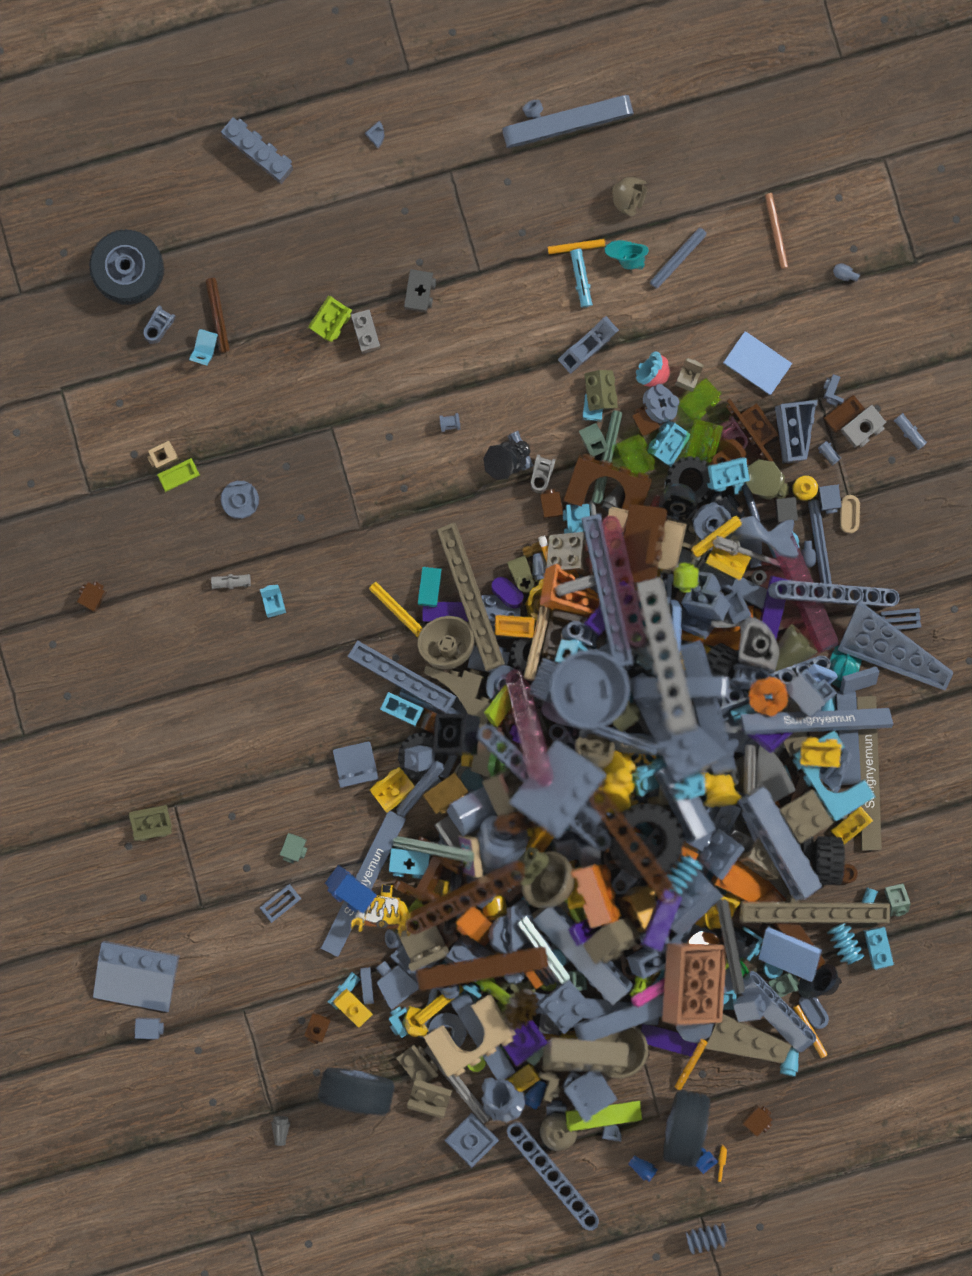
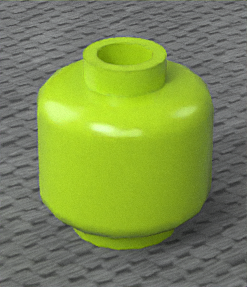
(685, 577)

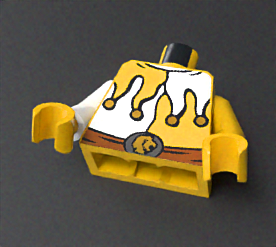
(384, 912)

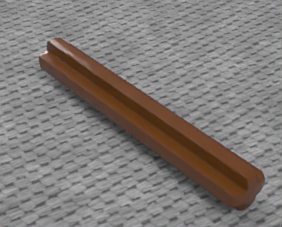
(217, 315)

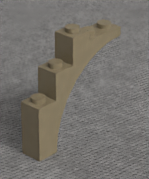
(468, 691)

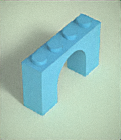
(835, 804)

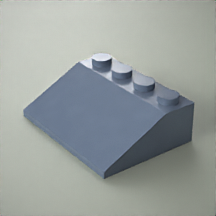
(560, 801)
(135, 976)

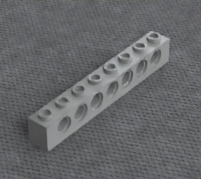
(686, 721)

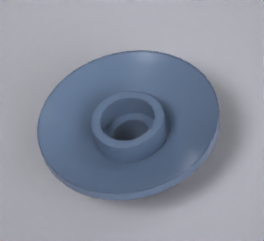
(498, 675)

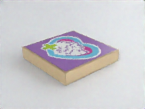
(474, 867)

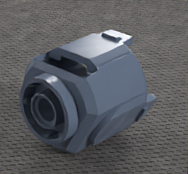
(499, 848)

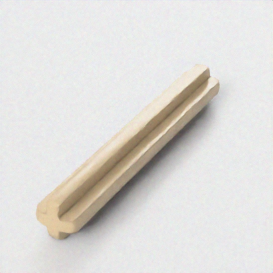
(537, 643)

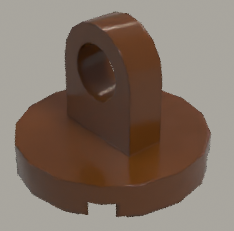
(727, 451)

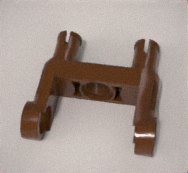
(430, 879)

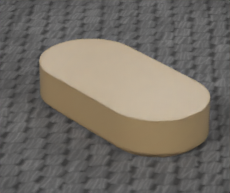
(849, 514)

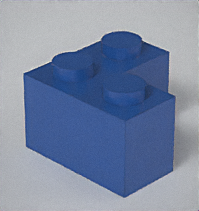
(347, 888)

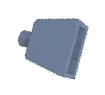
(395, 984)

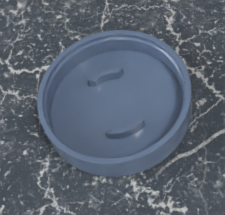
(590, 689)

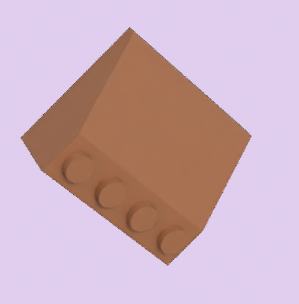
(694, 983)

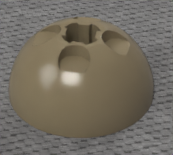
(446, 642)
(552, 884)
(636, 1050)

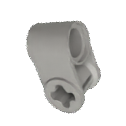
(542, 472)

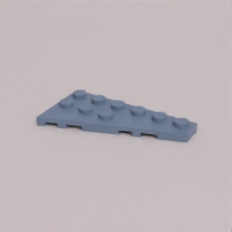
(882, 644)
(684, 752)

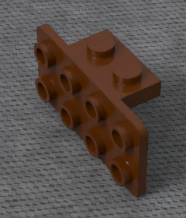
(644, 541)

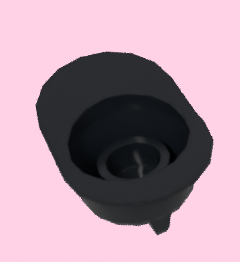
(824, 983)

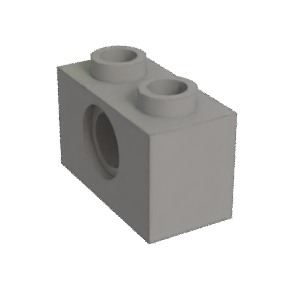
(365, 331)
(855, 435)

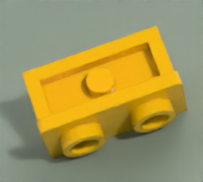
(392, 789)

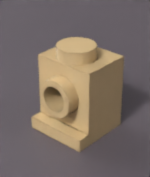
(169, 451)

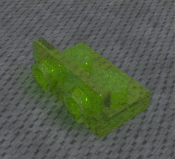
(697, 401)
(703, 440)
(635, 454)

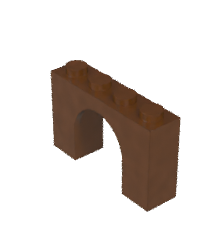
(589, 469)

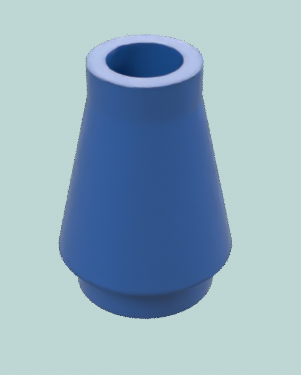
(534, 1096)
(643, 1168)

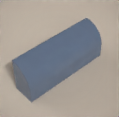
(471, 811)
(689, 812)

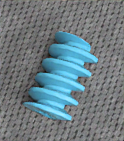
(683, 872)
(845, 943)

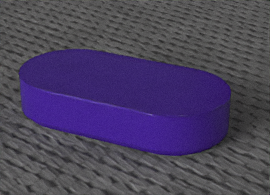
(507, 592)

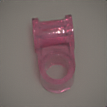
(733, 431)

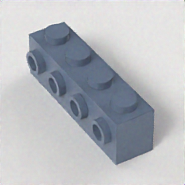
(255, 149)

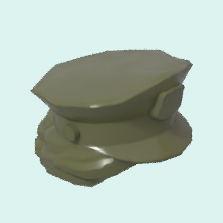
(767, 480)

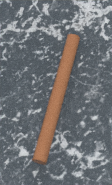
(776, 230)

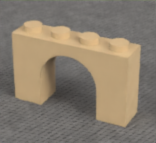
(671, 546)
(454, 1058)

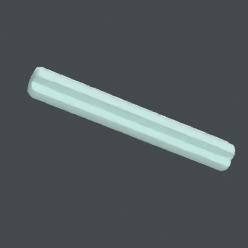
(537, 941)

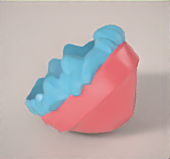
(653, 370)

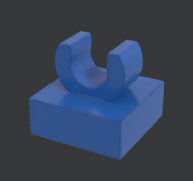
(706, 1161)

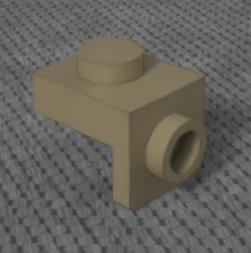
(689, 374)

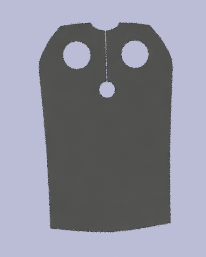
(768, 774)

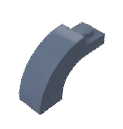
(588, 345)

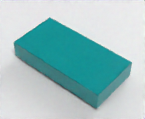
(429, 586)

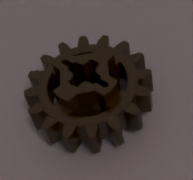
(520, 1009)

